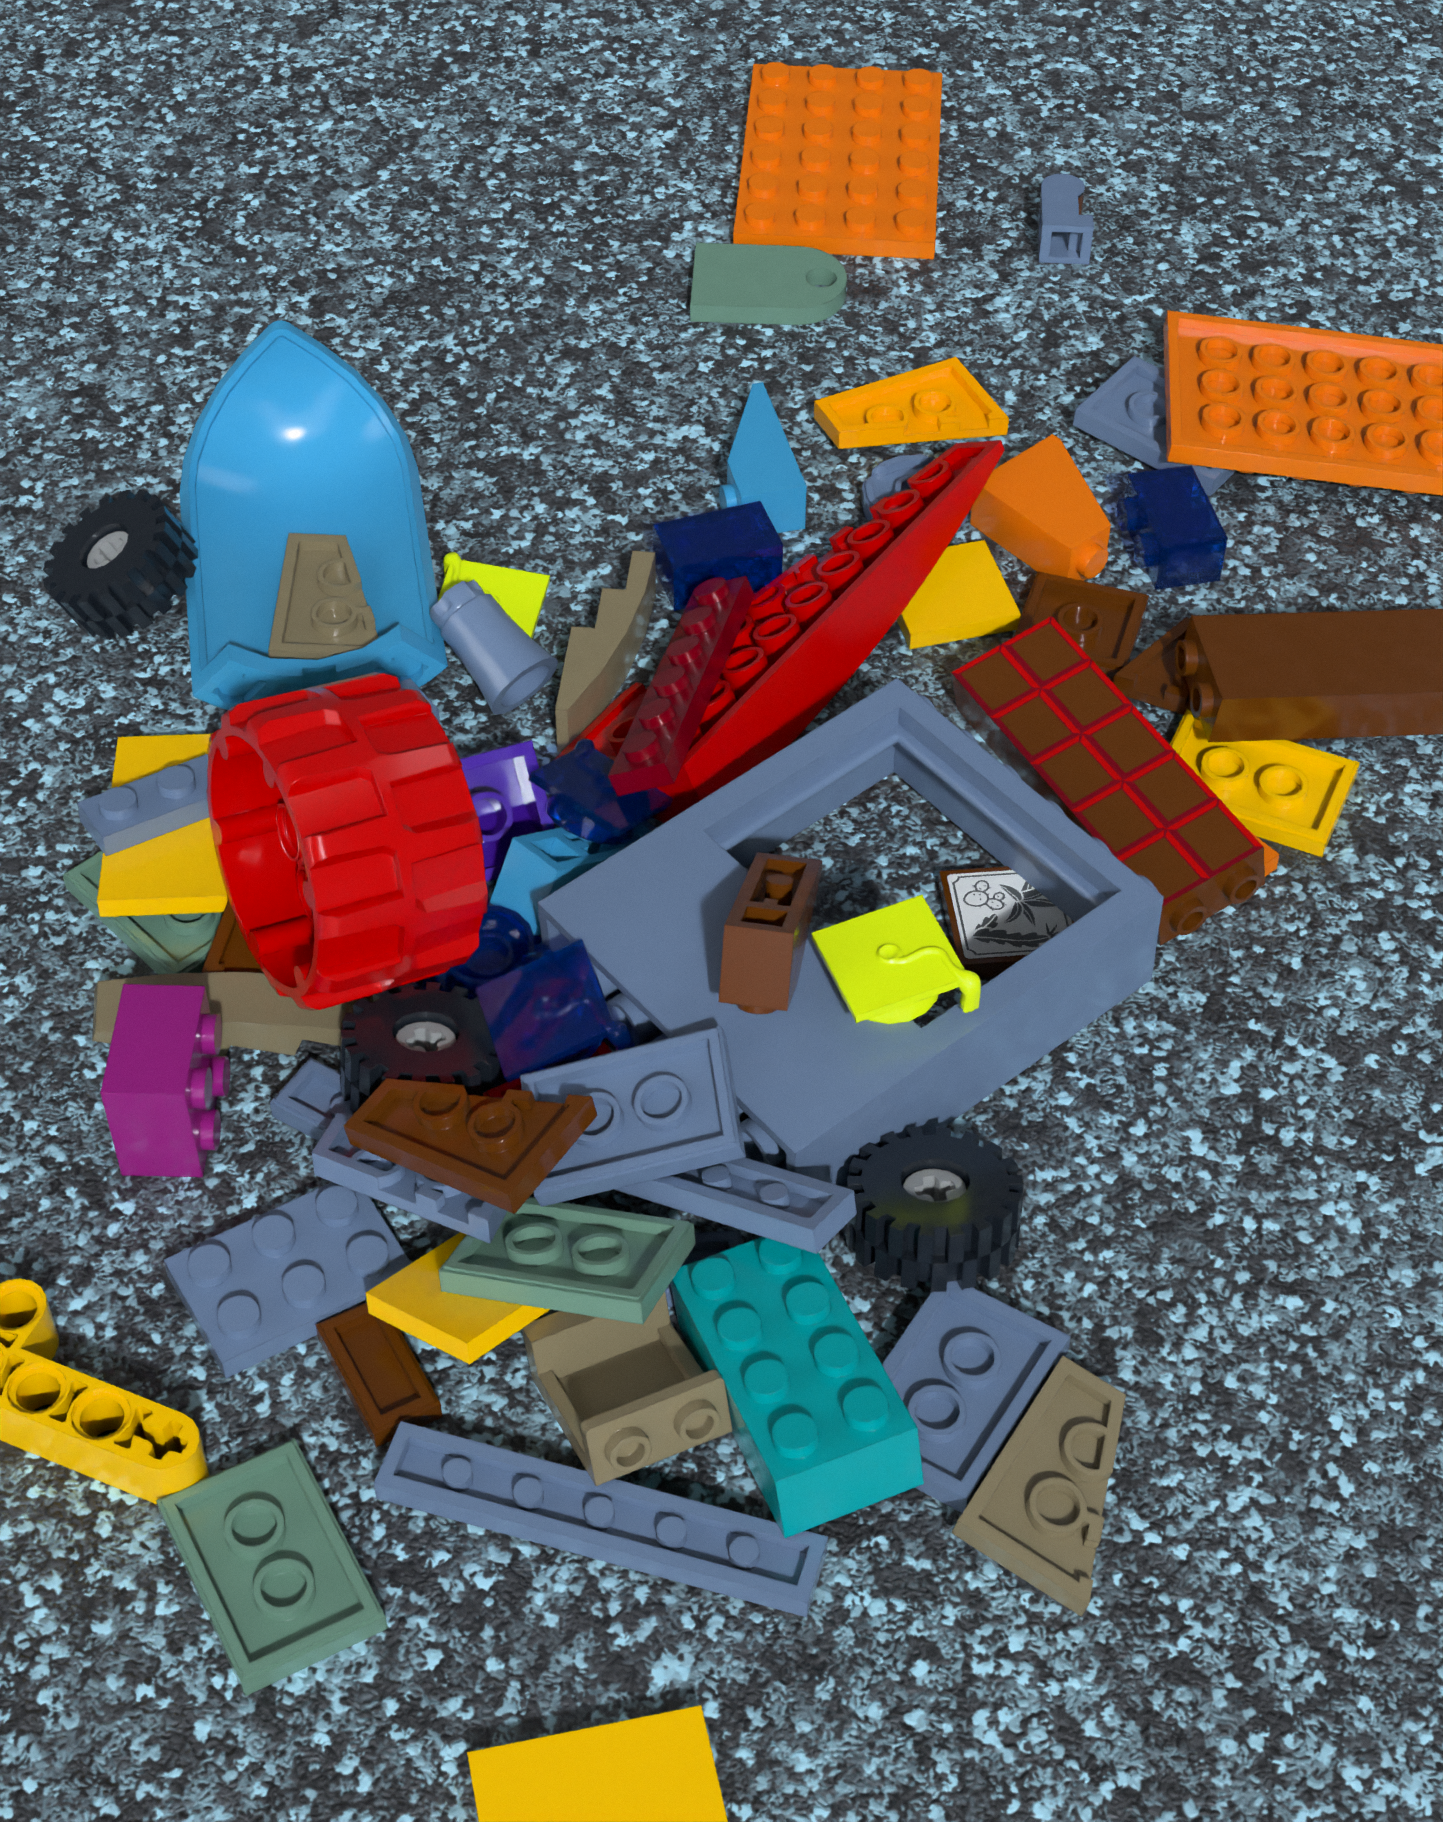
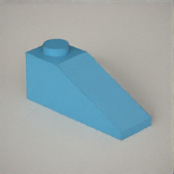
(764, 466)
(546, 862)

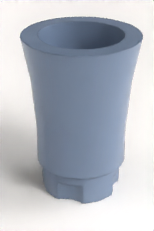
(492, 646)

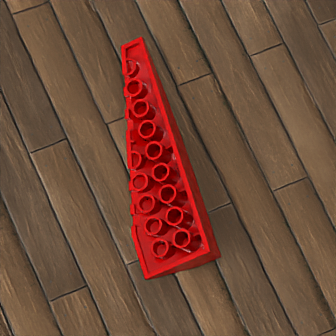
(813, 628)

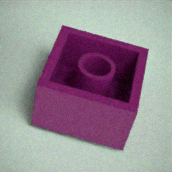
(164, 1080)

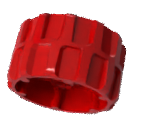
(346, 839)

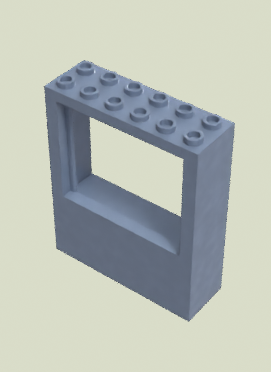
(810, 1076)

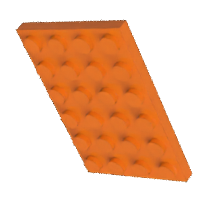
(841, 160)
(1304, 402)

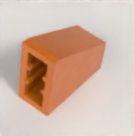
(1044, 513)

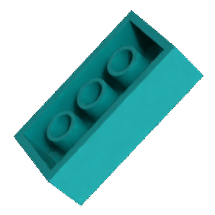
(798, 1382)

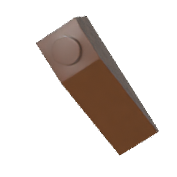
(768, 933)

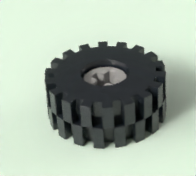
(120, 564)
(417, 1038)
(934, 1208)

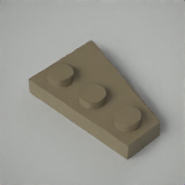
(320, 601)
(1049, 1487)

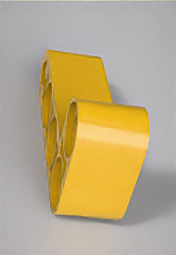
(147, 1456)

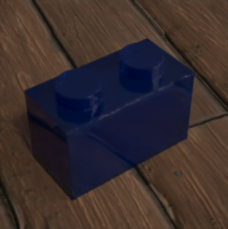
(1172, 527)
(715, 545)

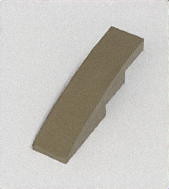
(603, 655)
(248, 1007)

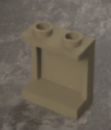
(624, 1389)

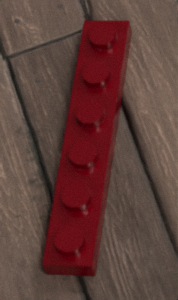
(682, 686)

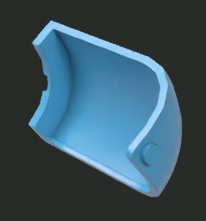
(306, 450)

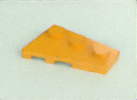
(912, 407)

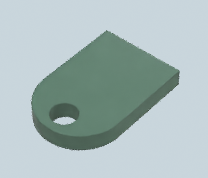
(765, 284)

